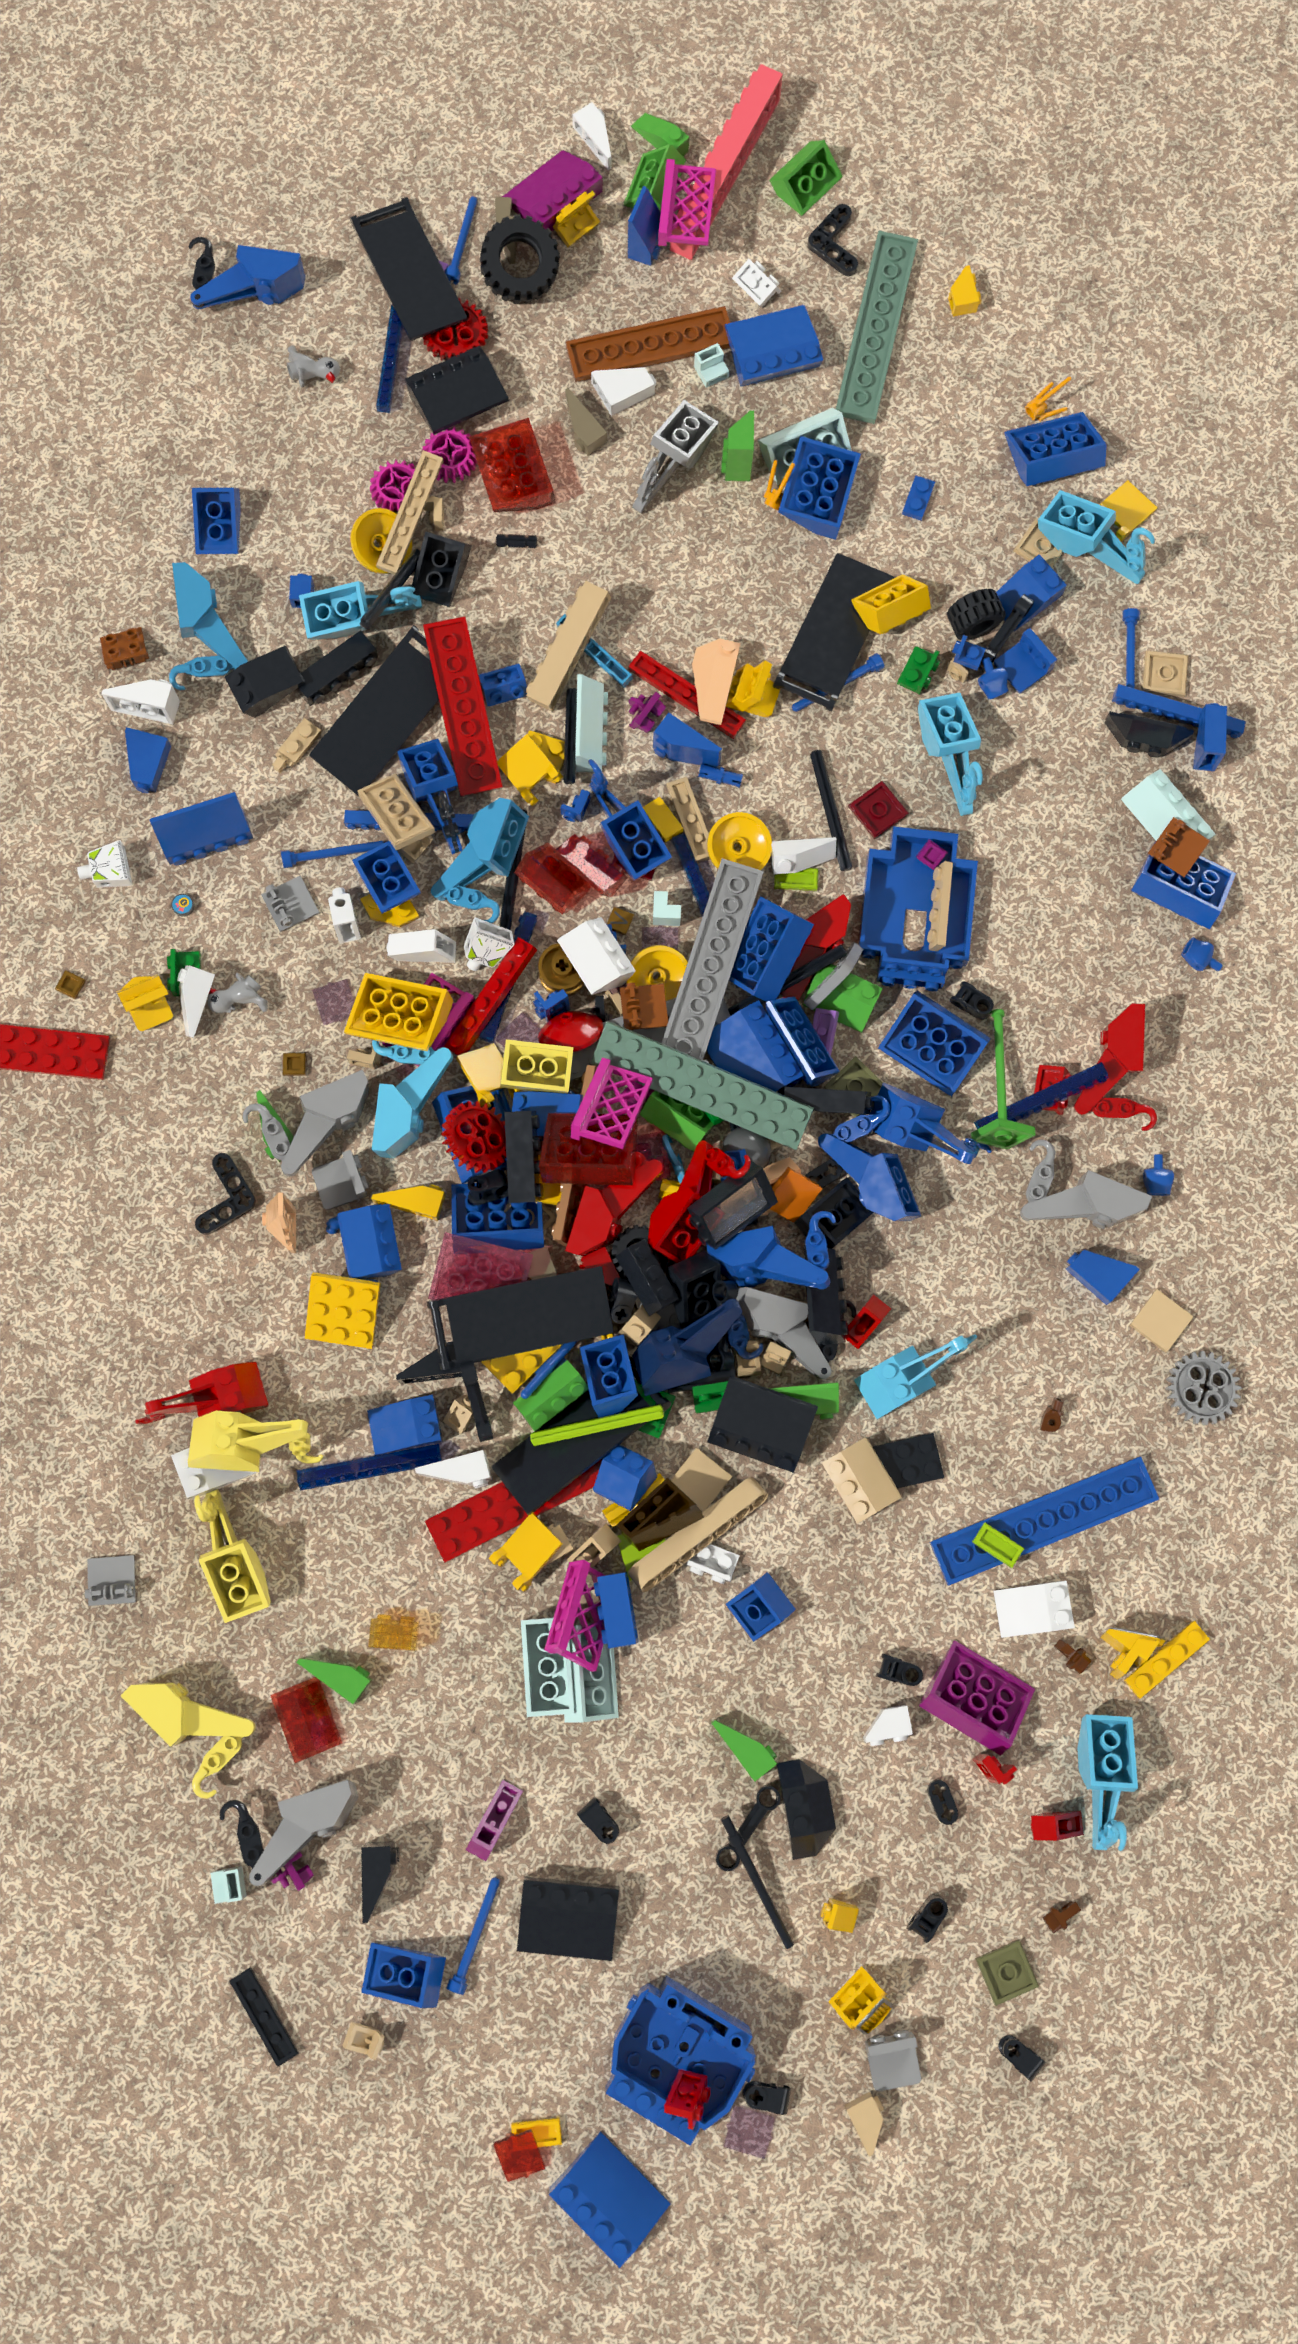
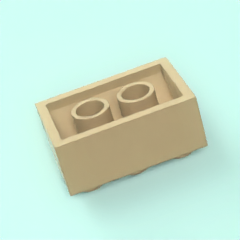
(861, 1480)

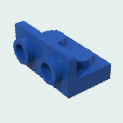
(503, 684)
(555, 1004)

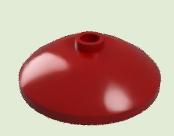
(572, 1029)

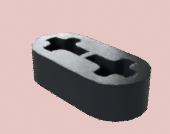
(820, 1170)
(937, 1804)

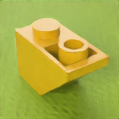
(963, 294)
(839, 1915)

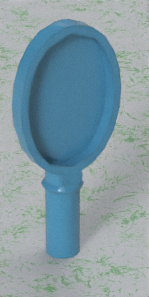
(676, 1162)

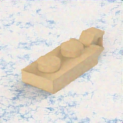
(296, 745)

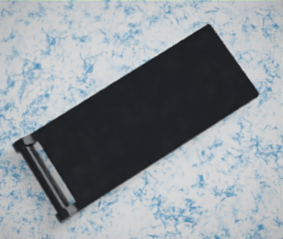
(409, 270)
(830, 633)
(380, 716)
(523, 1316)
(543, 1470)

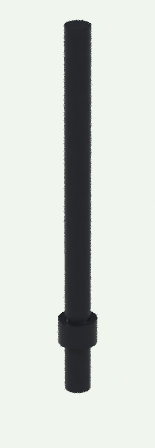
(736, 1840)

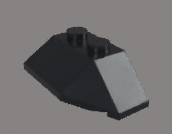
(1146, 734)
(806, 1808)

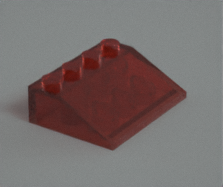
(513, 468)
(586, 1160)

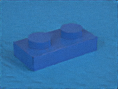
(918, 498)

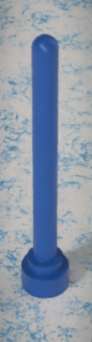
(453, 271)
(1130, 617)
(874, 663)
(291, 858)
(547, 1369)
(458, 1982)

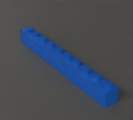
(1169, 708)
(365, 820)

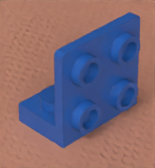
(1026, 661)

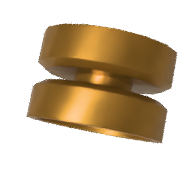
(550, 973)

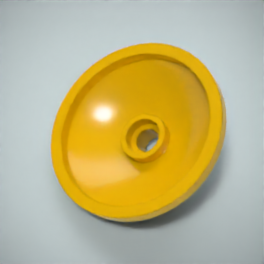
(372, 526)
(743, 830)
(660, 959)

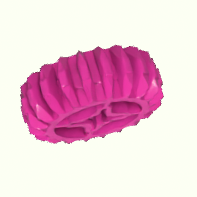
(459, 452)
(383, 495)

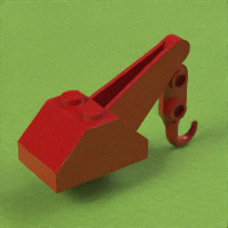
(827, 933)
(1121, 1055)
(601, 1210)
(669, 1223)
(222, 1389)

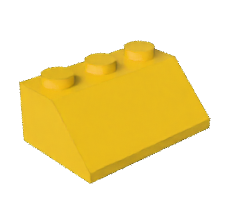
(892, 603)

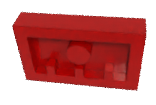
(1048, 1076)
(994, 1770)
(688, 2096)

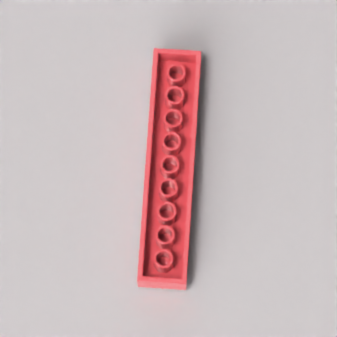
(733, 148)

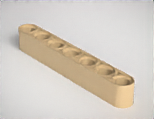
(697, 1536)

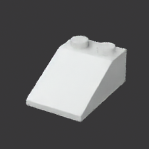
(144, 699)
(464, 1469)
(200, 1480)
(1034, 1609)

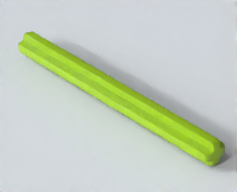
(597, 1425)

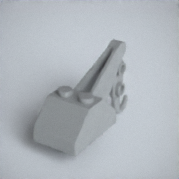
(681, 438)
(325, 1110)
(1093, 1197)

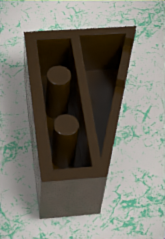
(659, 1516)

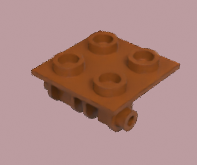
(122, 647)
(1178, 847)
(643, 1006)

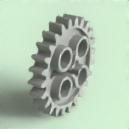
(1222, 1394)

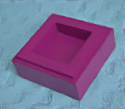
(931, 854)

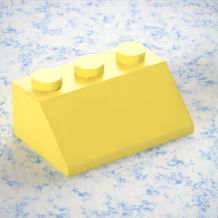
(536, 1067)

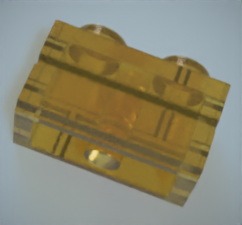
(394, 1633)

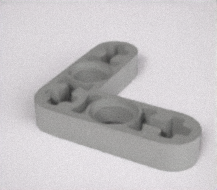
(840, 972)

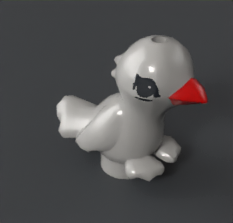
(305, 368)
(242, 991)

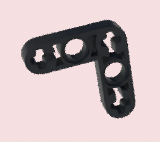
(827, 239)
(232, 1202)

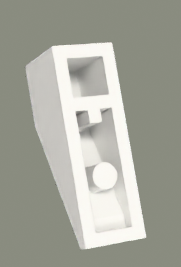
(591, 126)
(797, 855)
(193, 991)

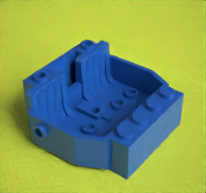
(651, 2040)

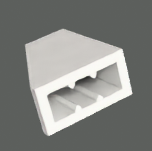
(623, 387)
(421, 947)

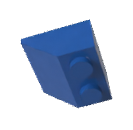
(624, 1477)
(760, 1606)

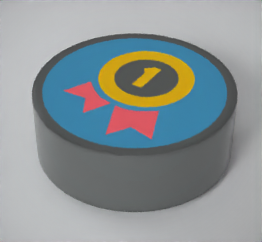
(182, 905)

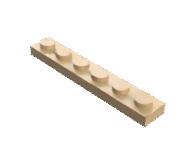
(409, 512)

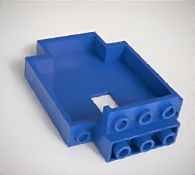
(902, 882)

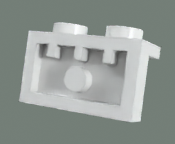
(756, 283)
(714, 1561)

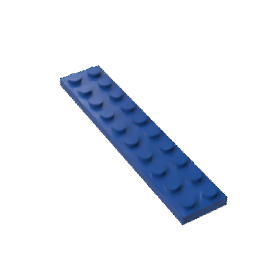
(1049, 1518)

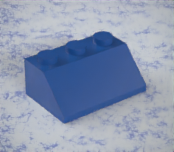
(369, 1242)
(609, 1375)
(616, 1610)

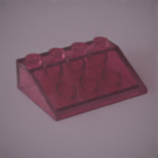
(475, 1265)

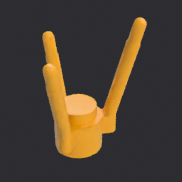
(1037, 407)
(774, 498)

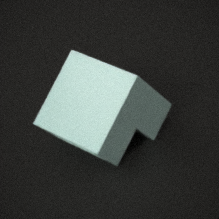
(710, 365)
(665, 914)
(228, 1885)

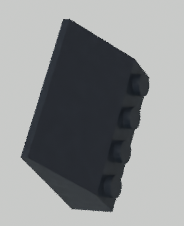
(456, 390)
(762, 1424)
(567, 1918)

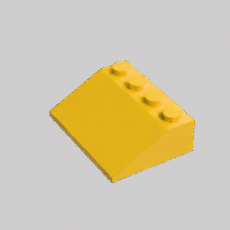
(398, 1012)

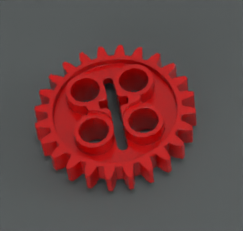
(474, 328)
(476, 1136)

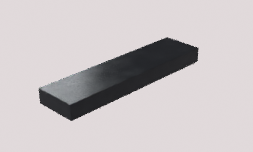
(264, 2016)

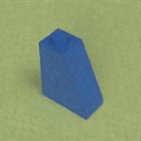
(1211, 737)
(146, 758)
(1100, 1274)

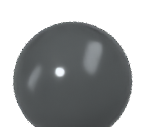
(755, 1145)

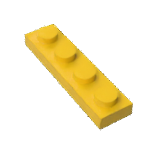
(1166, 1659)

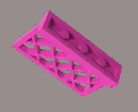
(668, 204)
(455, 1016)
(594, 1095)
(568, 1609)

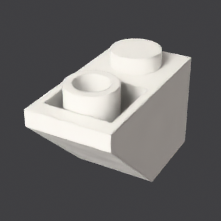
(889, 1723)

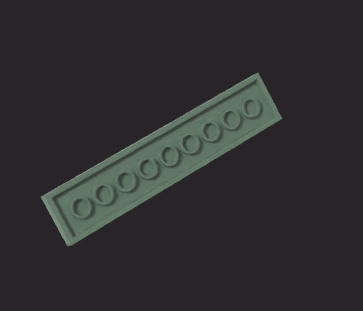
(876, 326)
(705, 1086)

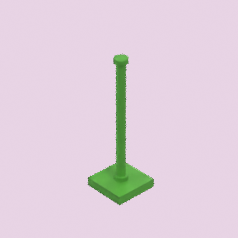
(1001, 1132)

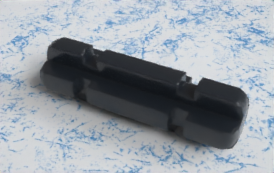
(516, 541)

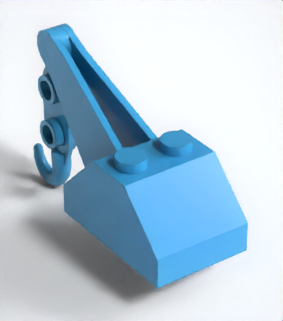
(199, 619)
(492, 846)

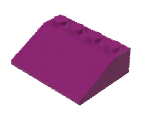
(554, 187)
(977, 1698)

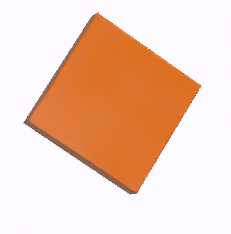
(794, 1194)

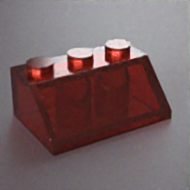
(591, 864)
(552, 878)
(306, 1719)

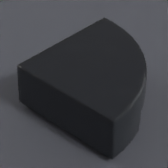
(599, 1007)

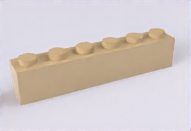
(568, 646)

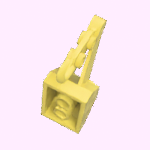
(237, 1441)
(231, 1569)
(176, 1717)

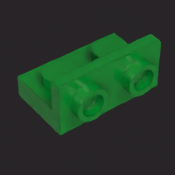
(917, 670)
(178, 961)
(708, 1397)

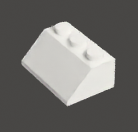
(596, 956)

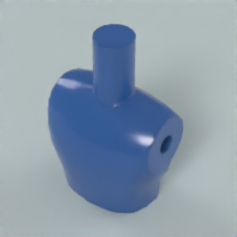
(993, 681)
(1199, 955)
(1157, 1179)

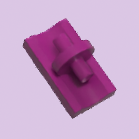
(651, 705)
(298, 1878)

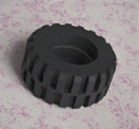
(519, 231)

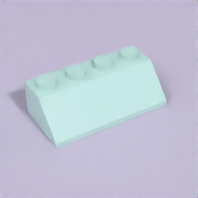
(782, 445)
(590, 723)
(1158, 801)
(545, 1674)
(593, 1691)

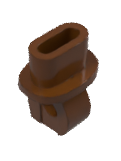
(1052, 1412)
(1077, 1658)
(1057, 1919)

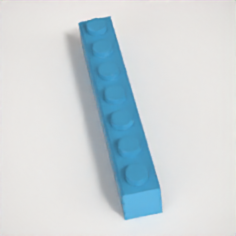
(605, 660)

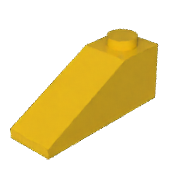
(415, 1200)

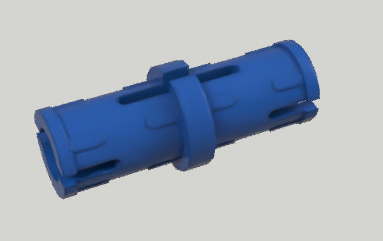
(720, 775)

